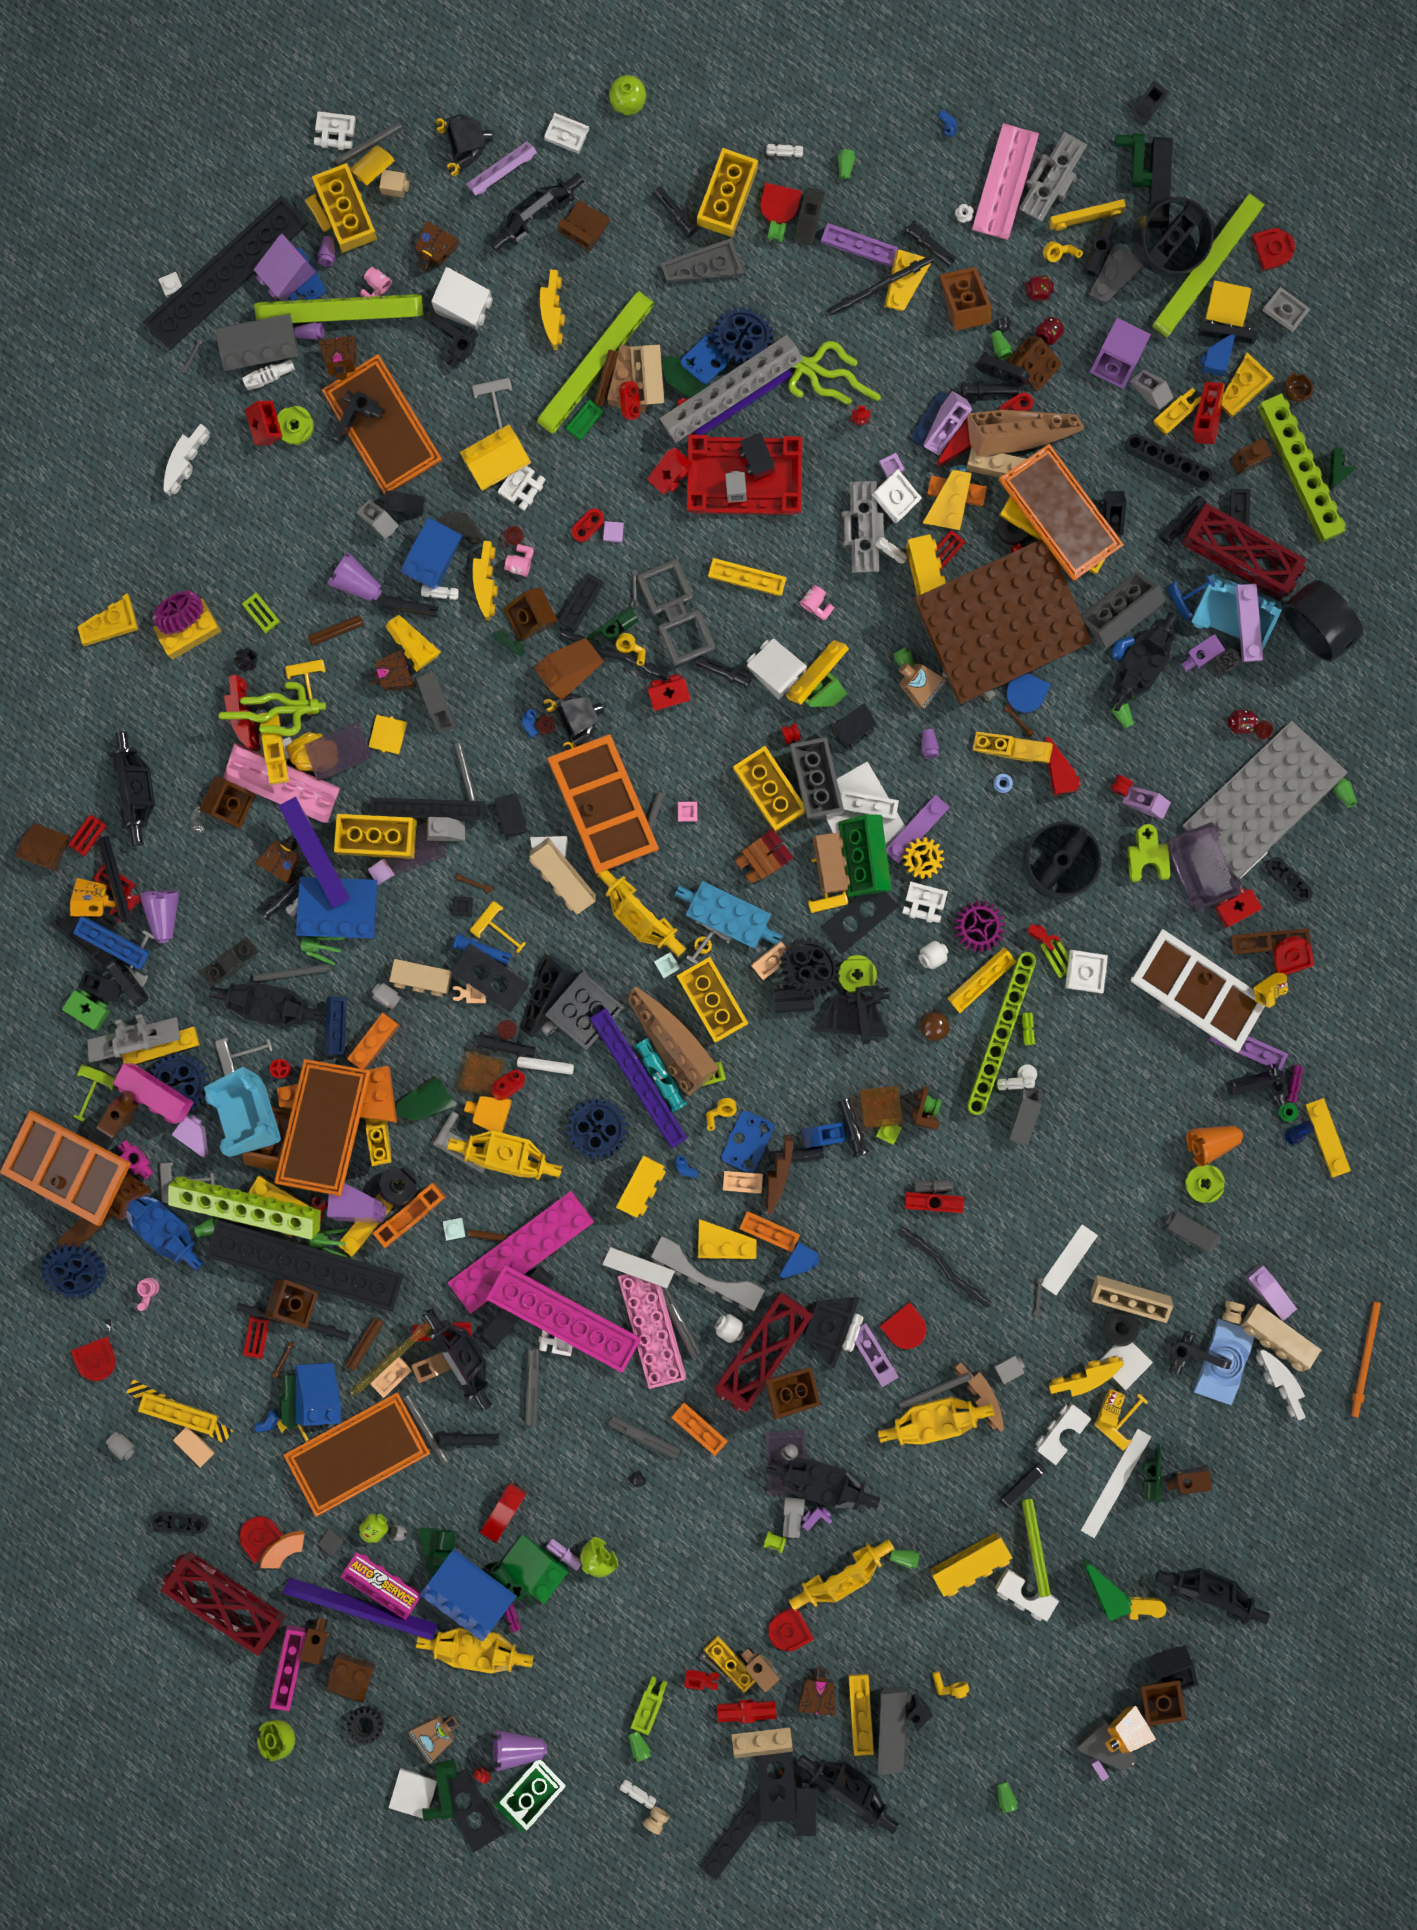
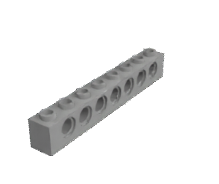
(731, 388)

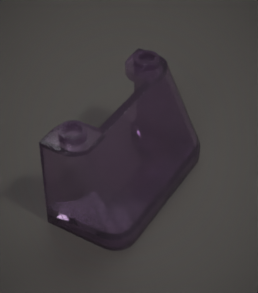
(1202, 867)

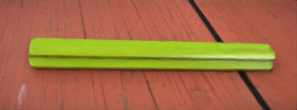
(1036, 1548)

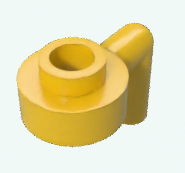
(1058, 250)
(629, 646)
(725, 1107)
(956, 1689)

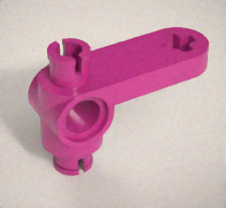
(141, 1166)

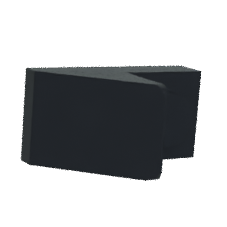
(1150, 102)

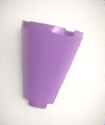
(354, 579)
(161, 912)
(516, 1750)

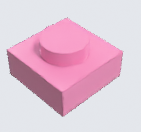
(687, 811)

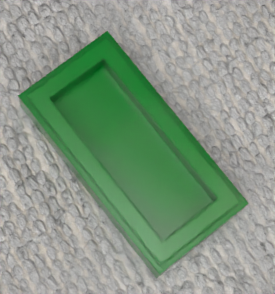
(584, 420)

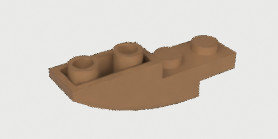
(980, 1386)

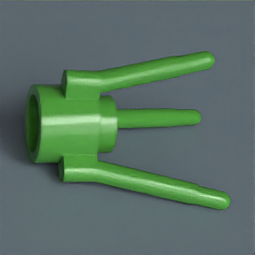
(311, 945)
(321, 1240)

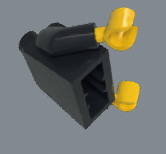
(465, 140)
(576, 716)

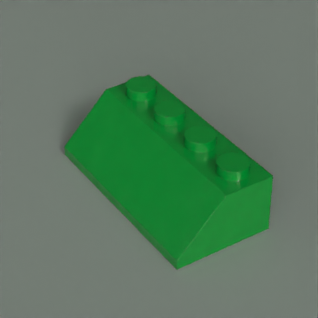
(865, 855)

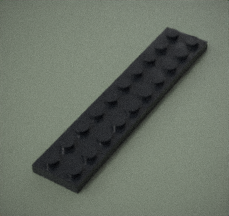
(223, 274)
(304, 1265)

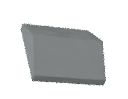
(1286, 309)

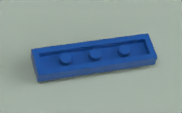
(111, 942)

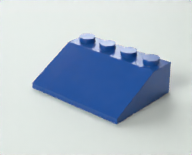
(351, 919)
(468, 1595)

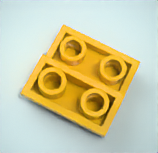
(371, 165)
(1228, 303)

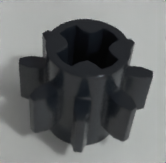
(245, 659)

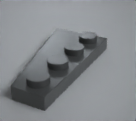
(706, 263)

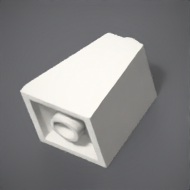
(461, 299)
(776, 668)

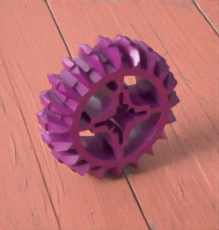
(178, 612)
(983, 934)

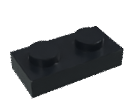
(1240, 505)

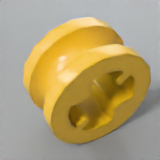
(703, 951)

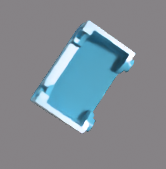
(1219, 609)
(243, 1112)

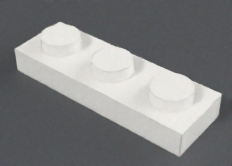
(869, 804)

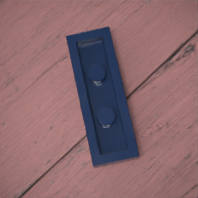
(922, 430)
(335, 1025)

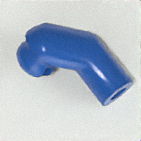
(950, 123)
(1120, 646)
(528, 721)
(683, 1168)
(270, 1422)

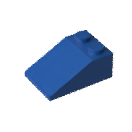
(431, 553)
(316, 1395)

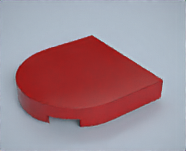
(779, 203)
(1273, 247)
(1292, 955)
(905, 1327)
(95, 1359)
(258, 1535)
(789, 1630)

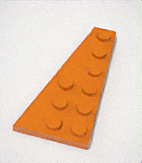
(377, 1102)

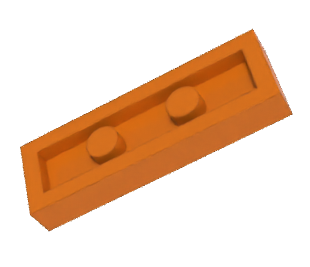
(975, 493)
(769, 1231)
(699, 1429)

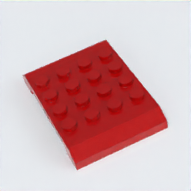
(769, 495)

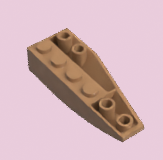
(1018, 430)
(673, 1042)

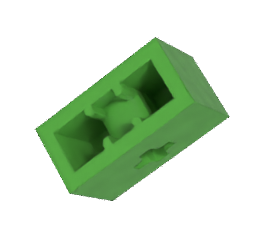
(75, 1008)

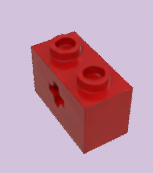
(263, 423)
(669, 471)
(678, 693)
(1230, 916)

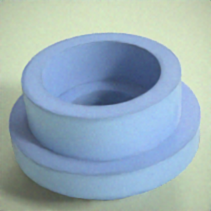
(1007, 779)

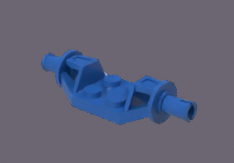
(162, 1230)

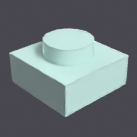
(667, 965)
(454, 1229)

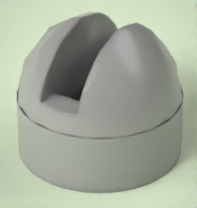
(549, 1027)
(790, 1450)
(397, 1533)

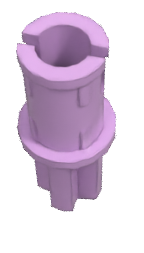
(564, 1554)

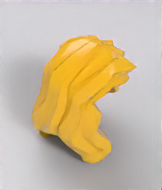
(297, 751)

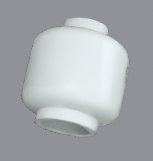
(933, 955)
(729, 1328)

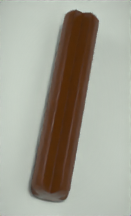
(606, 377)
(335, 630)
(364, 1343)

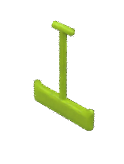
(96, 1076)

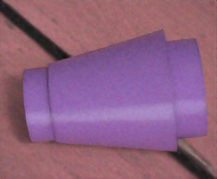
(326, 252)
(310, 331)
(929, 744)

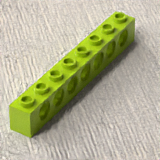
(1291, 461)
(244, 1207)

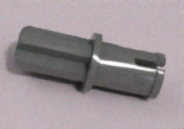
(933, 1186)

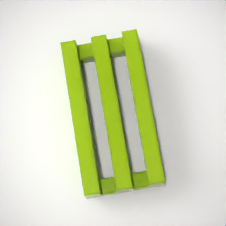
(270, 625)
(1051, 961)

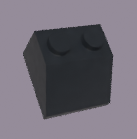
(854, 726)
(1174, 1666)

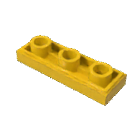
(721, 1655)

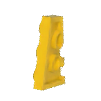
(902, 290)
(1245, 385)
(950, 504)
(110, 623)
(415, 645)
(724, 1243)

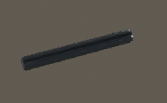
(114, 879)

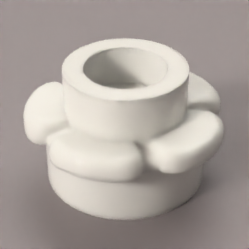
(961, 217)

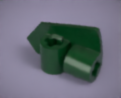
(680, 378)
(624, 619)
(425, 1101)
(287, 1401)
(1152, 1487)
(436, 1546)
(502, 1575)

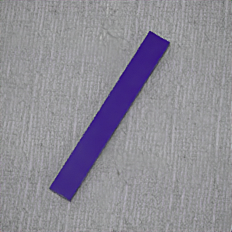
(638, 1078)
(359, 1608)

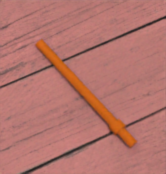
(1358, 1396)

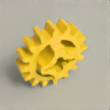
(927, 852)

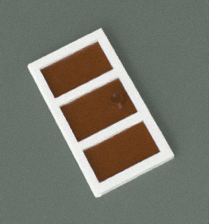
(1198, 990)

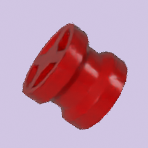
(790, 733)
(1121, 785)
(278, 1066)

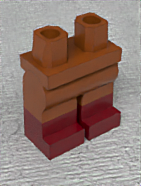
(761, 863)

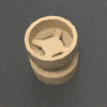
(1232, 1316)
(656, 1820)

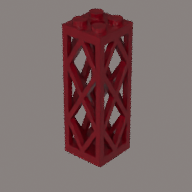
(1247, 536)
(734, 1394)
(176, 1590)

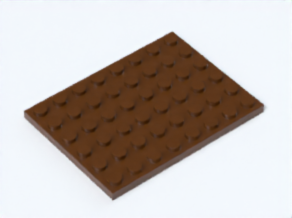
(1002, 620)

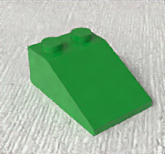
(535, 1568)
(1112, 1600)
(529, 1795)

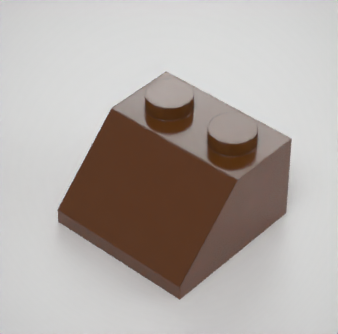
(530, 613)
(227, 801)
(43, 846)
(291, 1303)
(350, 1677)
(1162, 1703)

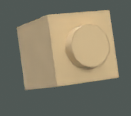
(394, 183)

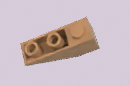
(430, 1367)

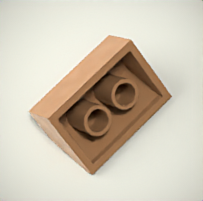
(622, 373)

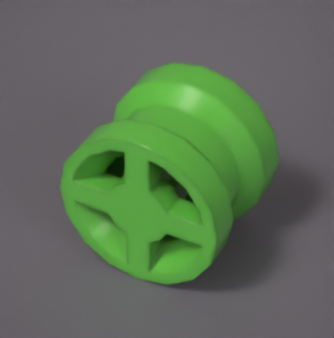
(776, 231)
(931, 1106)

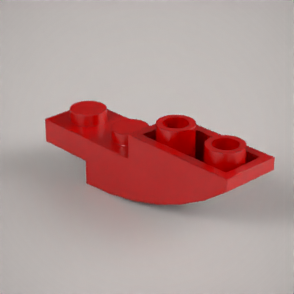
(244, 728)

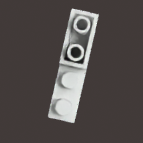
(178, 465)
(1279, 1375)

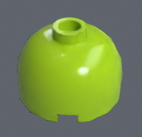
(627, 95)
(597, 1559)
(276, 1739)

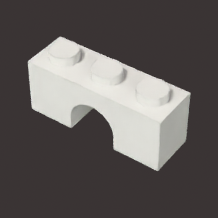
(1070, 1418)
(1010, 1587)

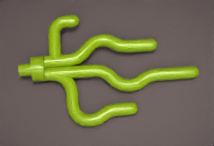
(809, 367)
(294, 707)

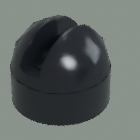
(1003, 324)
(637, 1479)

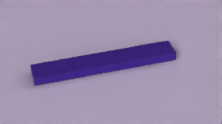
(707, 427)
(314, 852)

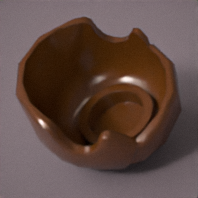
(1298, 387)
(934, 1026)

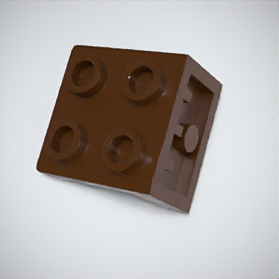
(583, 225)
(1037, 360)
(926, 1121)
(129, 1191)

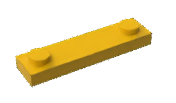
(1110, 209)
(747, 577)
(817, 672)
(981, 980)
(187, 1040)
(1327, 1137)
(361, 1231)
(178, 1413)
(861, 1714)

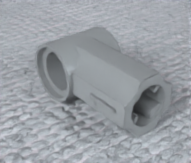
(793, 1512)

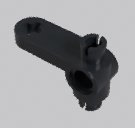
(458, 337)
(370, 410)
(877, 995)
(1261, 1081)
(1180, 1361)

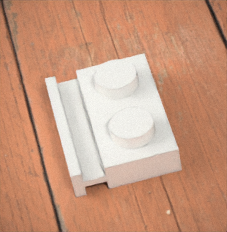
(566, 133)

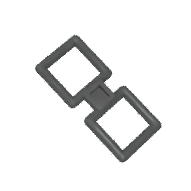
(675, 612)

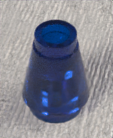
(1299, 1132)

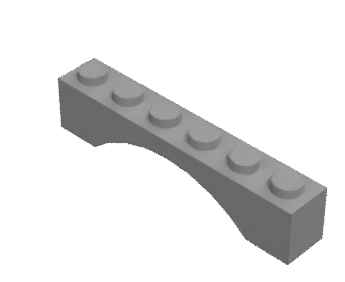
(743, 1292)

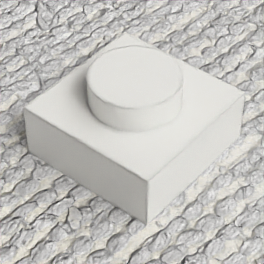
(170, 284)

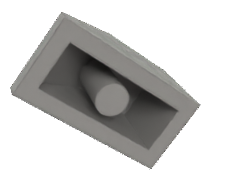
(1152, 389)
(377, 519)
(444, 829)

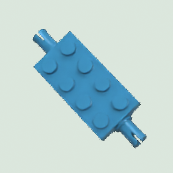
(728, 915)

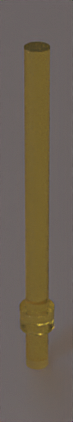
(419, 1332)

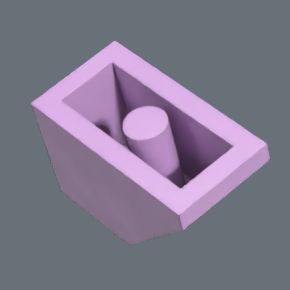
(1147, 802)
(192, 1135)

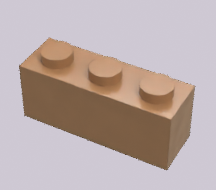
(830, 863)

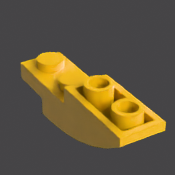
(551, 315)
(484, 587)
(1012, 747)
(274, 754)
(378, 1141)
(1096, 1375)

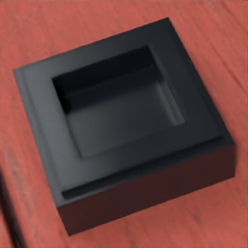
(463, 906)

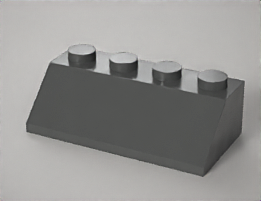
(257, 342)
(1122, 609)
(817, 779)
(893, 1730)

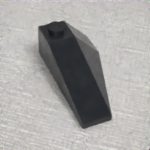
(552, 979)

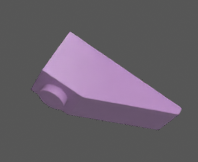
(947, 422)
(1270, 1292)
(875, 1356)

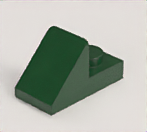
(1337, 471)

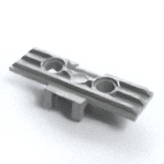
(1057, 180)
(869, 525)
(133, 1038)

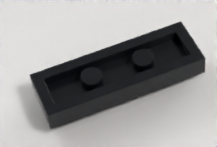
(1212, 330)
(581, 602)

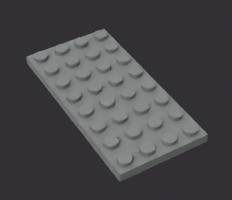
(1268, 797)

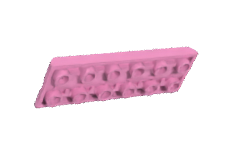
(1005, 181)
(250, 771)
(653, 1325)

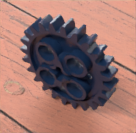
(727, 328)
(174, 1067)
(583, 1140)
(73, 1270)

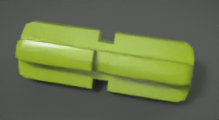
(1028, 1033)

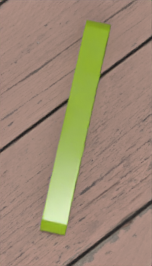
(1203, 273)
(343, 308)
(594, 362)
(1008, 1026)

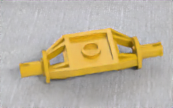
(637, 917)
(505, 1154)
(935, 1421)
(845, 1582)
(472, 1653)

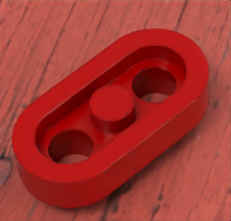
(629, 400)
(1014, 403)
(587, 525)
(511, 1084)

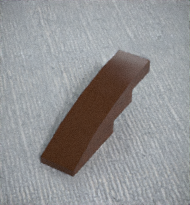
(1265, 940)
(777, 1179)
(82, 1231)

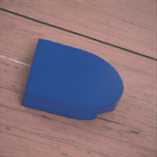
(1026, 693)

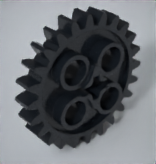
(809, 967)

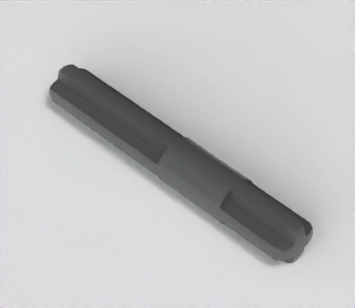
(680, 1324)
(532, 1387)
(644, 1437)

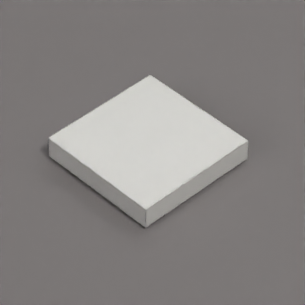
(896, 496)
(1086, 971)
(1134, 1363)
(412, 1793)

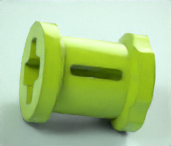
(774, 1542)

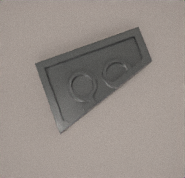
(1116, 272)

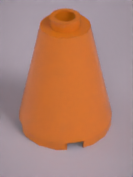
(1212, 1142)

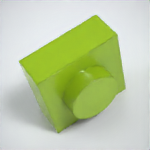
(889, 1133)

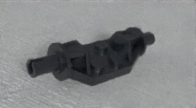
(526, 209)
(1144, 662)
(135, 788)
(266, 1004)
(461, 1356)
(823, 1483)
(1215, 1591)
(851, 1789)

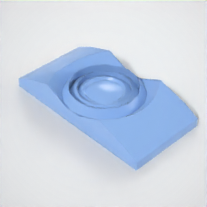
(1219, 1382)

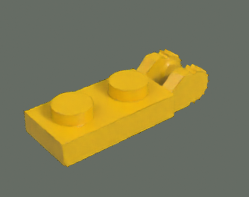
(1176, 412)

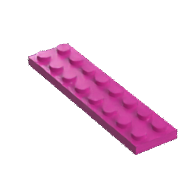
(522, 1249)
(563, 1318)

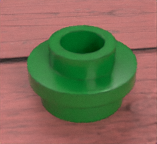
(1282, 1112)

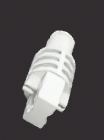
(268, 374)

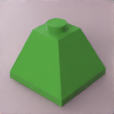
(826, 693)

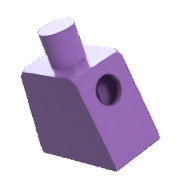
(1209, 648)

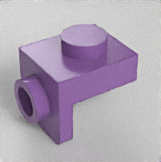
(811, 1518)

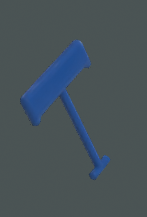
(1179, 600)

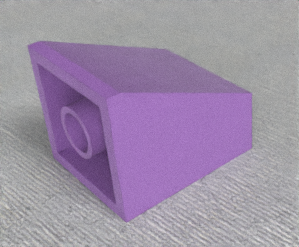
(283, 269)
(1120, 353)
(355, 1207)

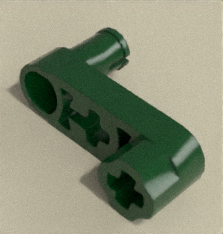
(1139, 177)
(444, 1771)

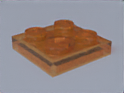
(481, 1073)
(881, 1107)

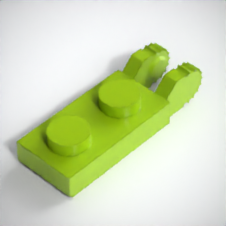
(648, 1708)

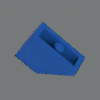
(1217, 357)
(824, 1135)
(800, 1261)

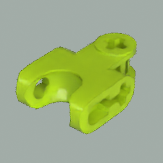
(1148, 852)

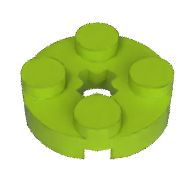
(305, 424)
(848, 967)
(1216, 1183)

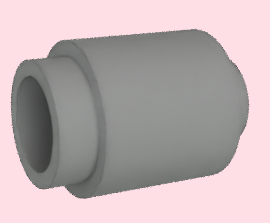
(385, 995)
(120, 1446)

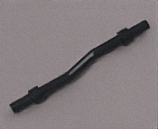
(913, 267)
(649, 668)
(916, 1241)
(329, 1331)

